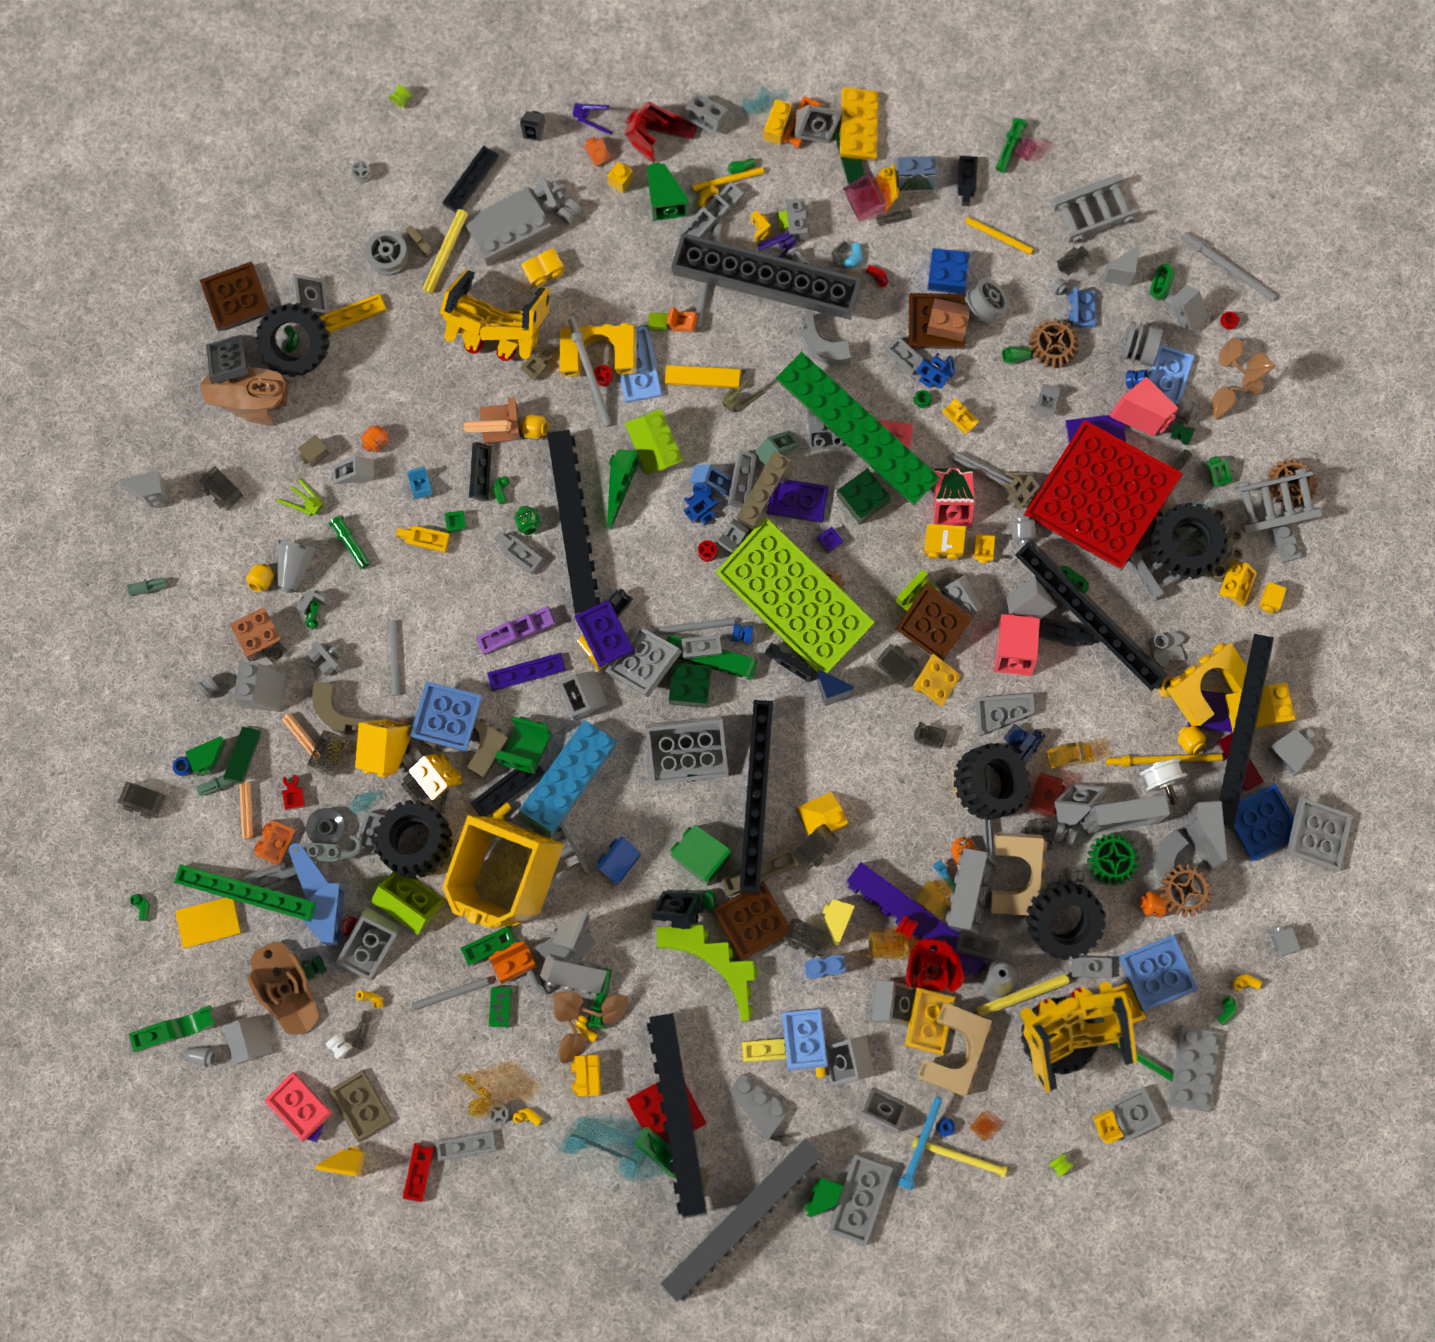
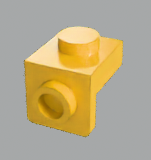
(762, 225)
(984, 548)
(1107, 1126)

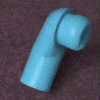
(855, 258)

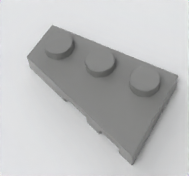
(1001, 710)
(759, 1105)

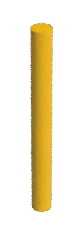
(725, 180)
(998, 235)

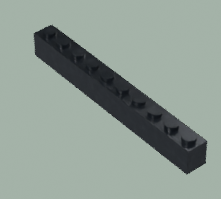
(572, 520)
(1091, 615)
(1245, 728)
(756, 798)
(678, 1116)

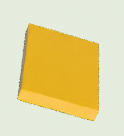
(208, 922)
(923, 1030)

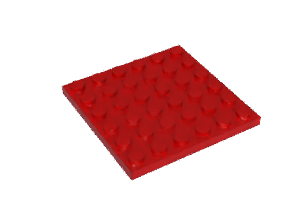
(1103, 494)

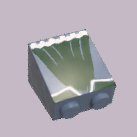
(915, 173)

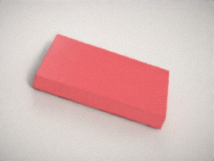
(298, 1106)

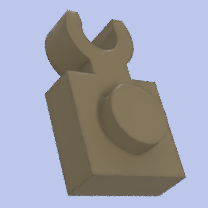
(417, 238)
(535, 365)

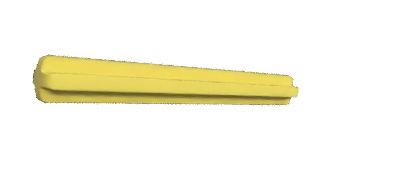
(445, 251)
(1022, 995)

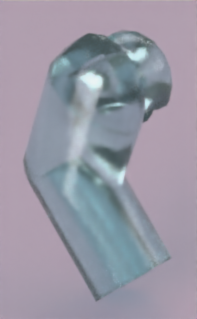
(360, 800)

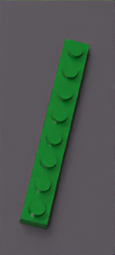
(245, 893)

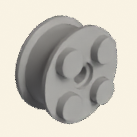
(396, 255)
(986, 300)

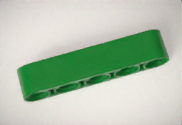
(729, 661)

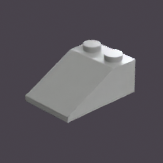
(368, 943)

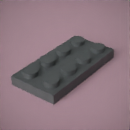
(226, 359)

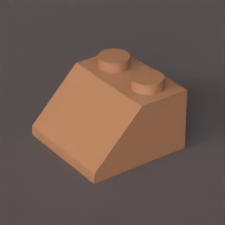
(948, 319)

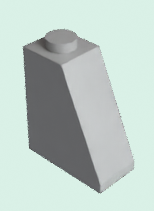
(585, 946)

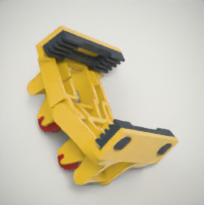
(483, 321)
(1067, 1021)

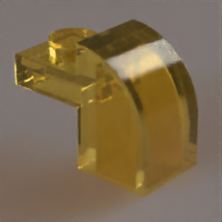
(1070, 754)

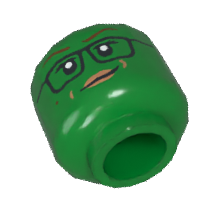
(527, 520)

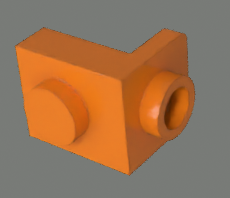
(597, 150)
(682, 320)

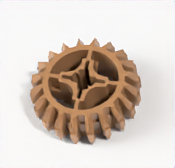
(1045, 355)
(1285, 469)
(1177, 887)

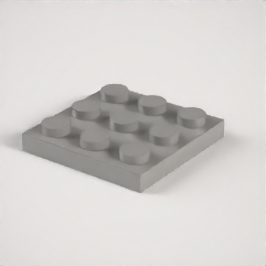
(647, 664)
(1319, 834)

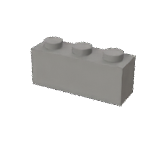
(573, 974)

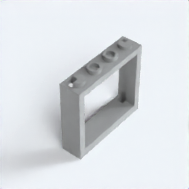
(1126, 814)

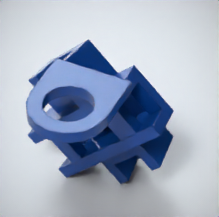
(934, 374)
(702, 511)

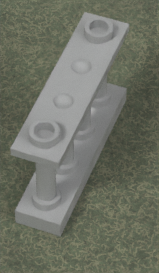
(1096, 191)
(1290, 514)
(1145, 572)
(582, 864)

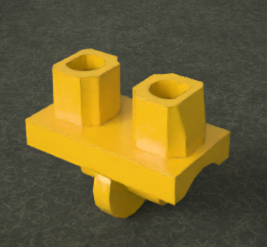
(960, 416)

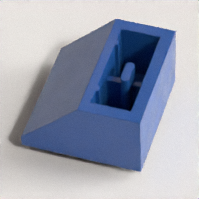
(618, 860)

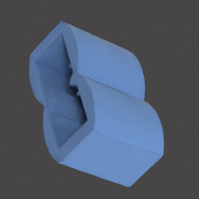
(819, 967)

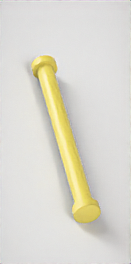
(962, 1157)

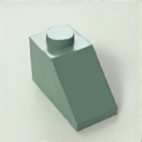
(781, 443)

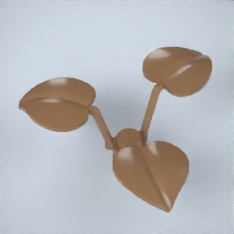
(1257, 367)
(567, 1008)

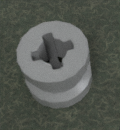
(358, 169)
(1187, 411)
(207, 686)
(496, 1112)

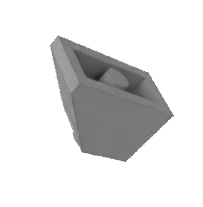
(353, 471)

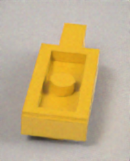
(425, 538)

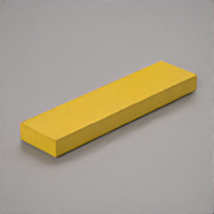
(354, 313)
(702, 377)

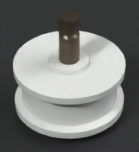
(1164, 775)

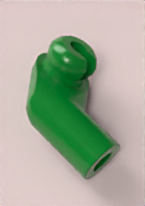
(499, 489)
(312, 615)

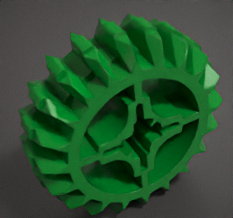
(1114, 876)

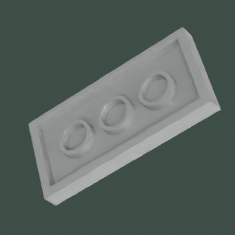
(1194, 1068)
(860, 1200)

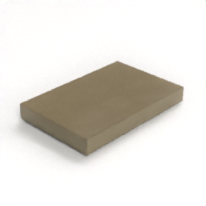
(360, 1106)

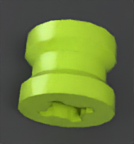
(400, 96)
(1061, 1164)

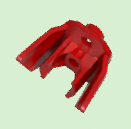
(636, 129)
(934, 968)

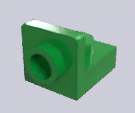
(1218, 471)

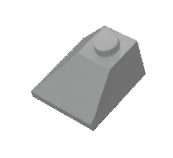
(1077, 802)
(571, 931)

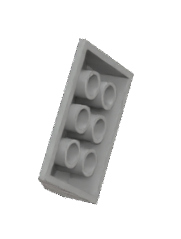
(508, 226)
(686, 749)
(1206, 833)
(972, 892)

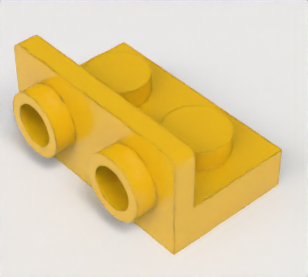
(1238, 582)

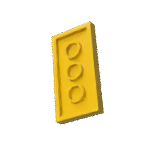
(858, 124)

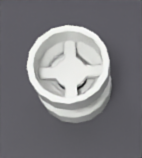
(339, 1046)

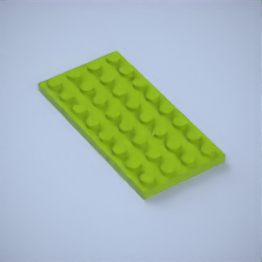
(795, 597)

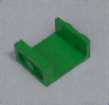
(525, 745)

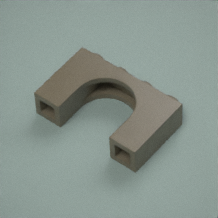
(775, 472)
(490, 743)

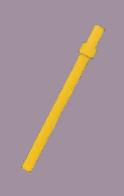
(1126, 760)

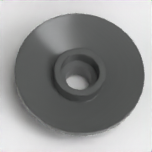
(324, 817)

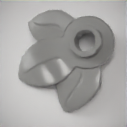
(1169, 650)

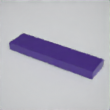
(526, 672)

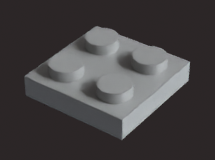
(1135, 1114)

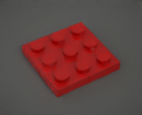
(648, 1111)

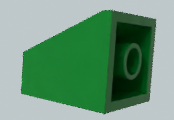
(665, 194)
(700, 854)

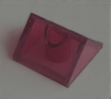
(865, 196)

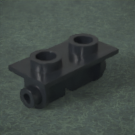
(620, 601)

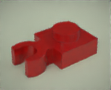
(294, 796)

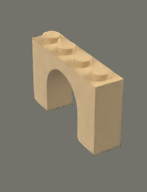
(1031, 849)
(974, 1031)

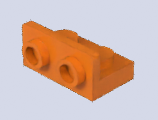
(274, 842)
(512, 961)

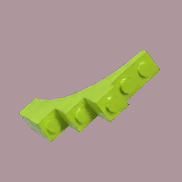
(716, 955)

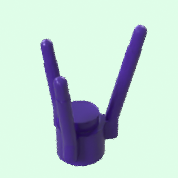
(583, 110)
(784, 241)

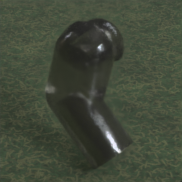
(837, 253)
(947, 579)

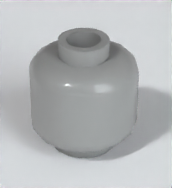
(1023, 529)

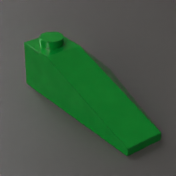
(621, 474)

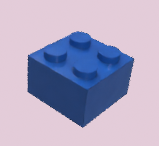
(948, 271)

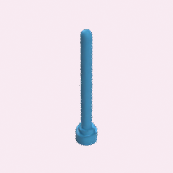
(907, 1180)

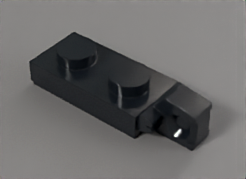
(967, 178)
(1063, 633)
(789, 662)

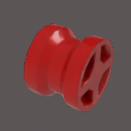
(603, 371)
(709, 548)
(907, 927)

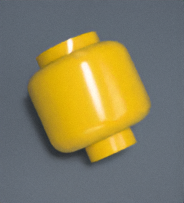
(534, 427)
(260, 577)
(1192, 739)

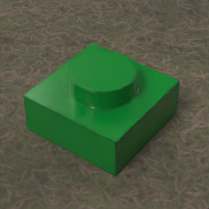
(455, 521)

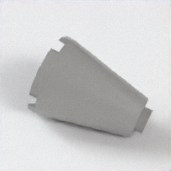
(292, 564)
(992, 983)

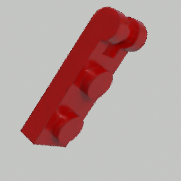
(418, 1173)

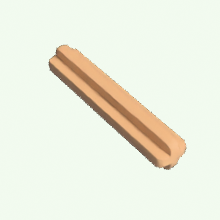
(487, 426)
(299, 732)
(246, 810)

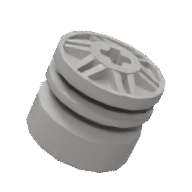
(1141, 343)

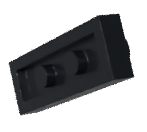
(480, 471)

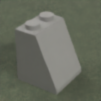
(259, 687)

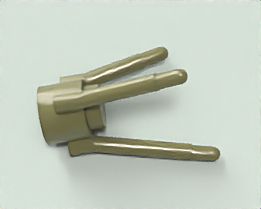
(731, 399)

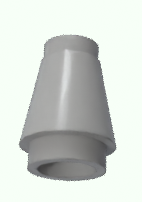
(202, 1056)

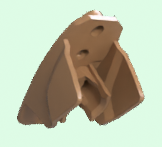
(243, 399)
(286, 995)

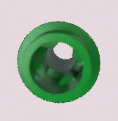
(1015, 354)

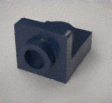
(1019, 738)

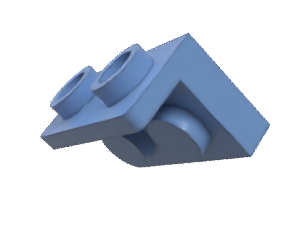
(1082, 308)

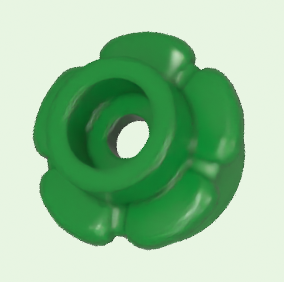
(922, 394)

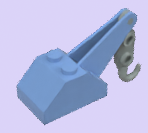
(317, 889)

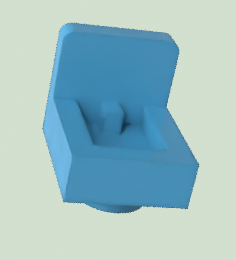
(419, 483)

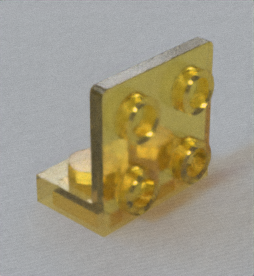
(479, 1105)

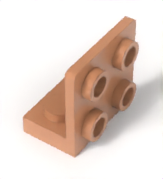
(501, 412)
(255, 632)

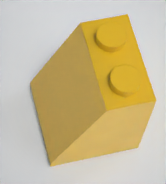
(381, 746)

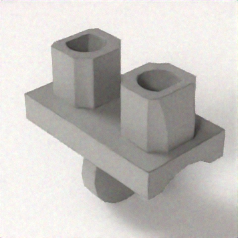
(546, 189)
(329, 665)

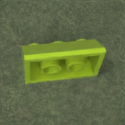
(653, 441)
(407, 901)

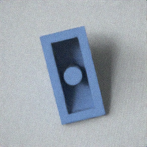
(713, 477)

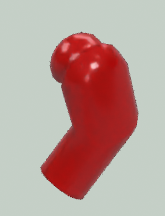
(879, 274)

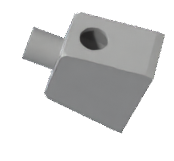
(1293, 749)

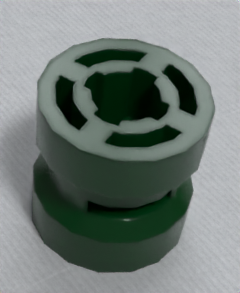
(1182, 433)
(310, 970)

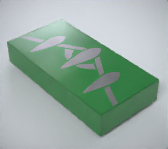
(500, 1007)

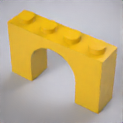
(622, 337)
(1187, 691)

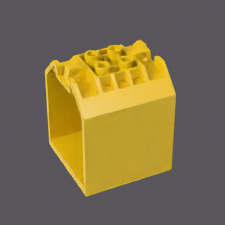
(467, 863)

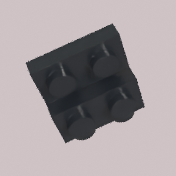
(679, 908)

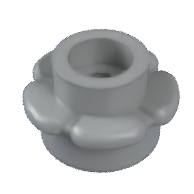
(1060, 287)

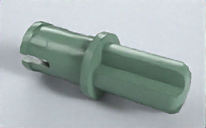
(147, 586)
(213, 785)

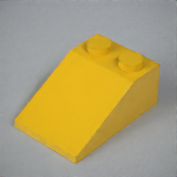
(1275, 706)

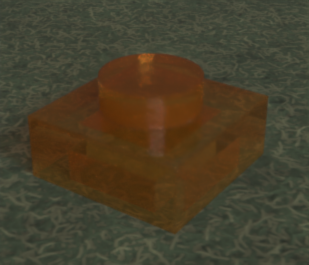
(983, 1126)

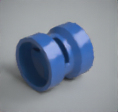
(1134, 378)
(738, 633)

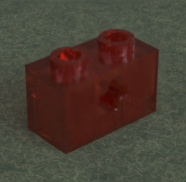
(1045, 784)

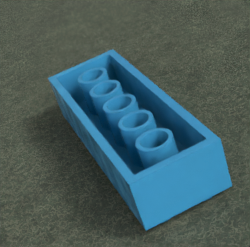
(567, 779)

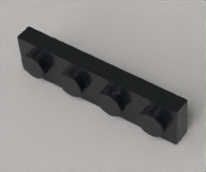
(470, 179)
(503, 790)

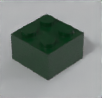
(863, 496)
(690, 685)

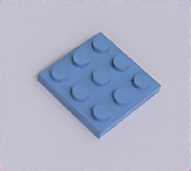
(446, 716)
(1158, 973)

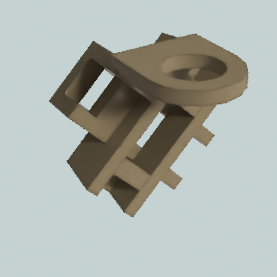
(1025, 489)

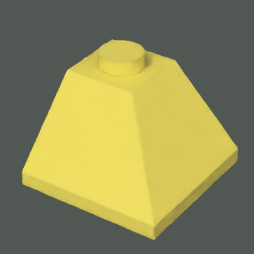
(836, 918)

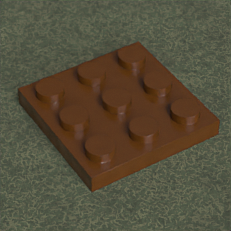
(234, 296)
(919, 316)
(934, 622)
(751, 922)

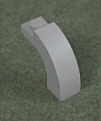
(826, 352)
(1166, 855)

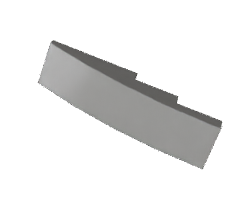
(713, 211)

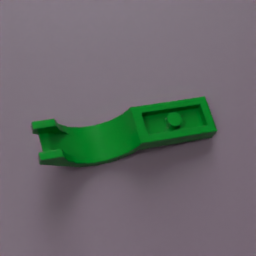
(172, 1029)

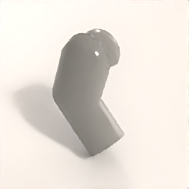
(536, 983)

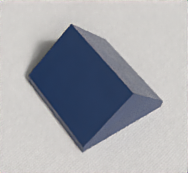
(832, 688)

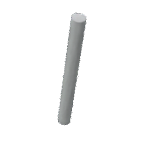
(696, 626)
(394, 658)
(450, 993)

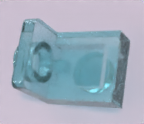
(762, 99)

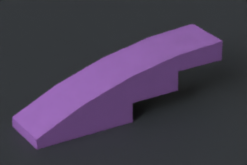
(516, 630)

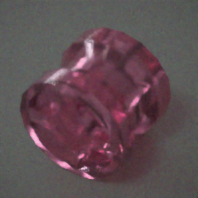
(1026, 149)

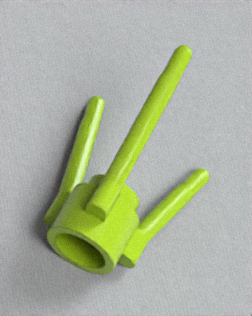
(312, 505)

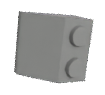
(148, 488)
(893, 1002)
(848, 1061)

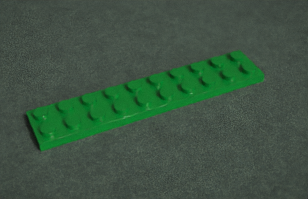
(857, 428)

